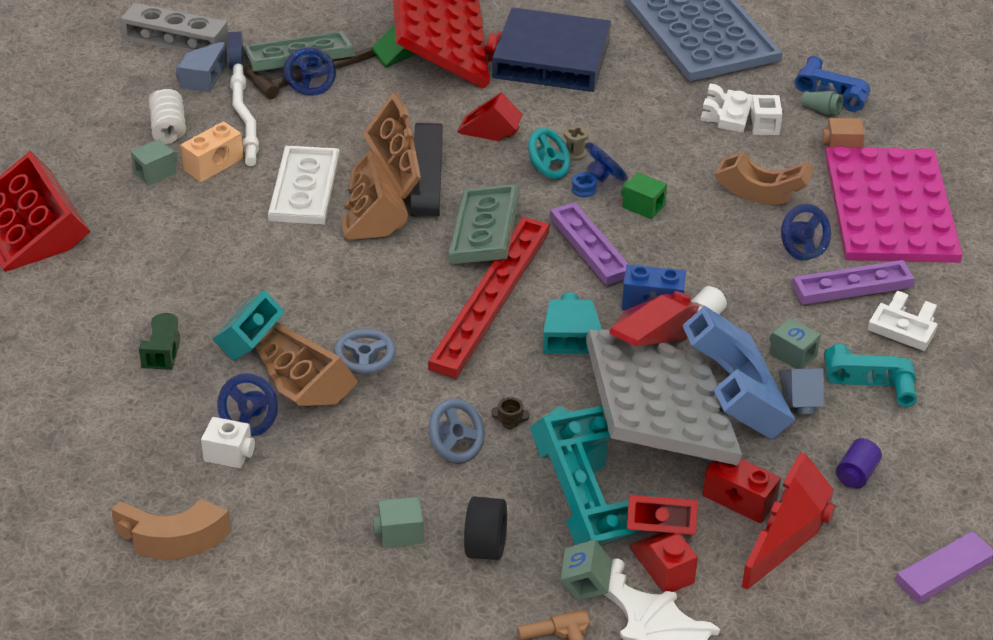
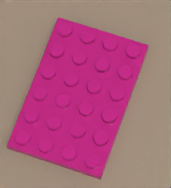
(892, 205)

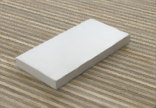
(304, 185)

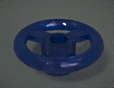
(313, 60)
(603, 164)
(803, 232)
(257, 398)

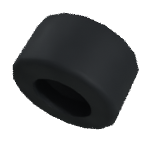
(485, 528)

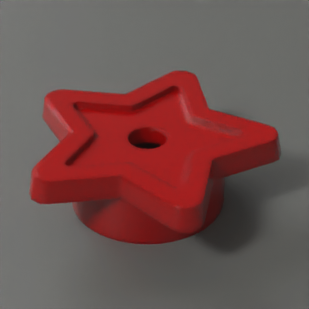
(492, 44)

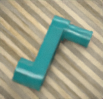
(855, 370)

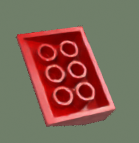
(35, 215)

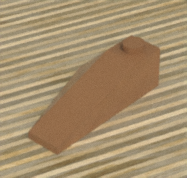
(394, 146)
(374, 202)
(304, 369)

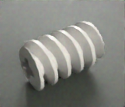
(167, 115)

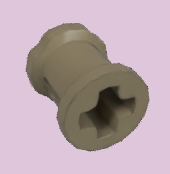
(576, 142)

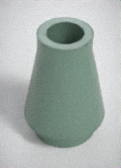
(825, 102)

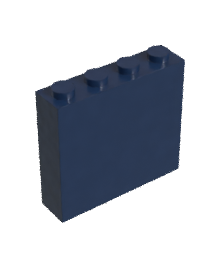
(551, 49)

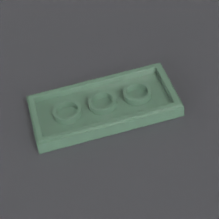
(274, 53)
(484, 224)

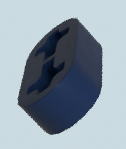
(235, 48)

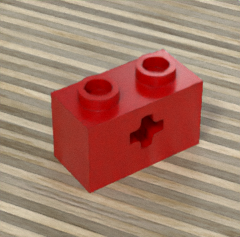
(742, 488)

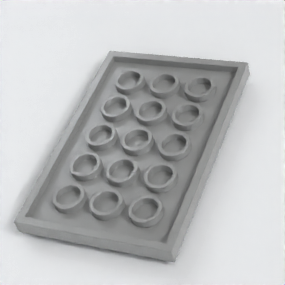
(661, 398)

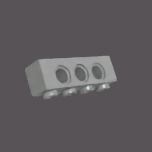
(172, 28)

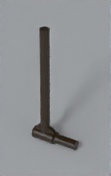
(271, 87)

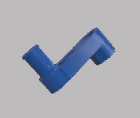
(854, 90)

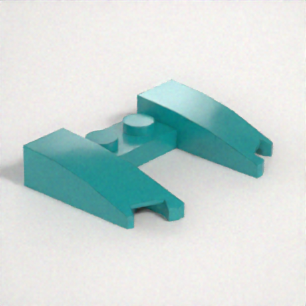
(564, 440)

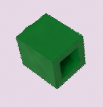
(644, 195)

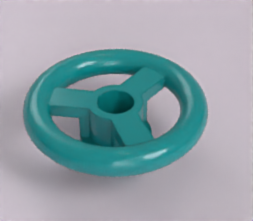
(546, 154)

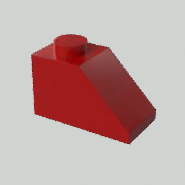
(492, 119)
(662, 515)
(667, 560)

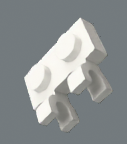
(734, 109)
(902, 326)

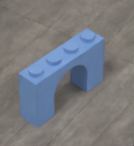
(750, 388)

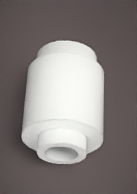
(711, 298)

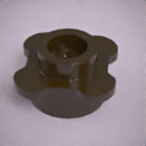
(510, 412)

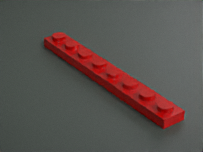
(488, 299)

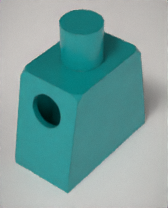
(568, 325)

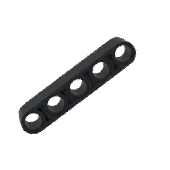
(428, 147)

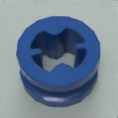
(584, 184)

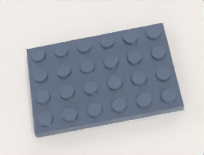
(706, 35)

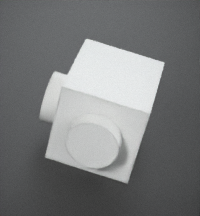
(227, 442)

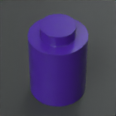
(858, 463)

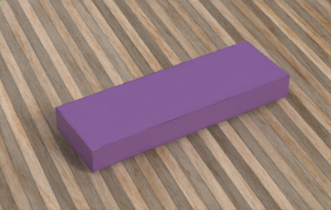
(945, 567)

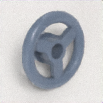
(366, 354)
(449, 432)

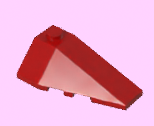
(655, 320)
(792, 520)

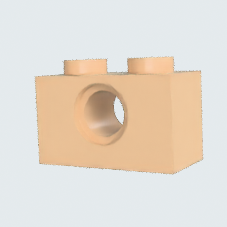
(212, 151)

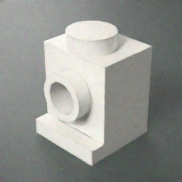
(766, 114)

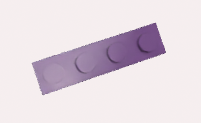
(589, 243)
(852, 282)

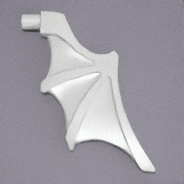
(653, 614)

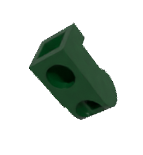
(163, 344)

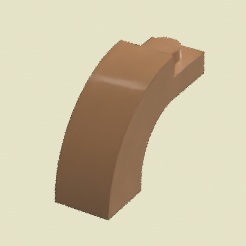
(759, 184)
(172, 535)

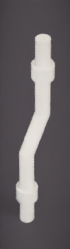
(250, 142)

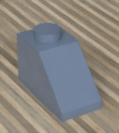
(202, 67)
(803, 388)

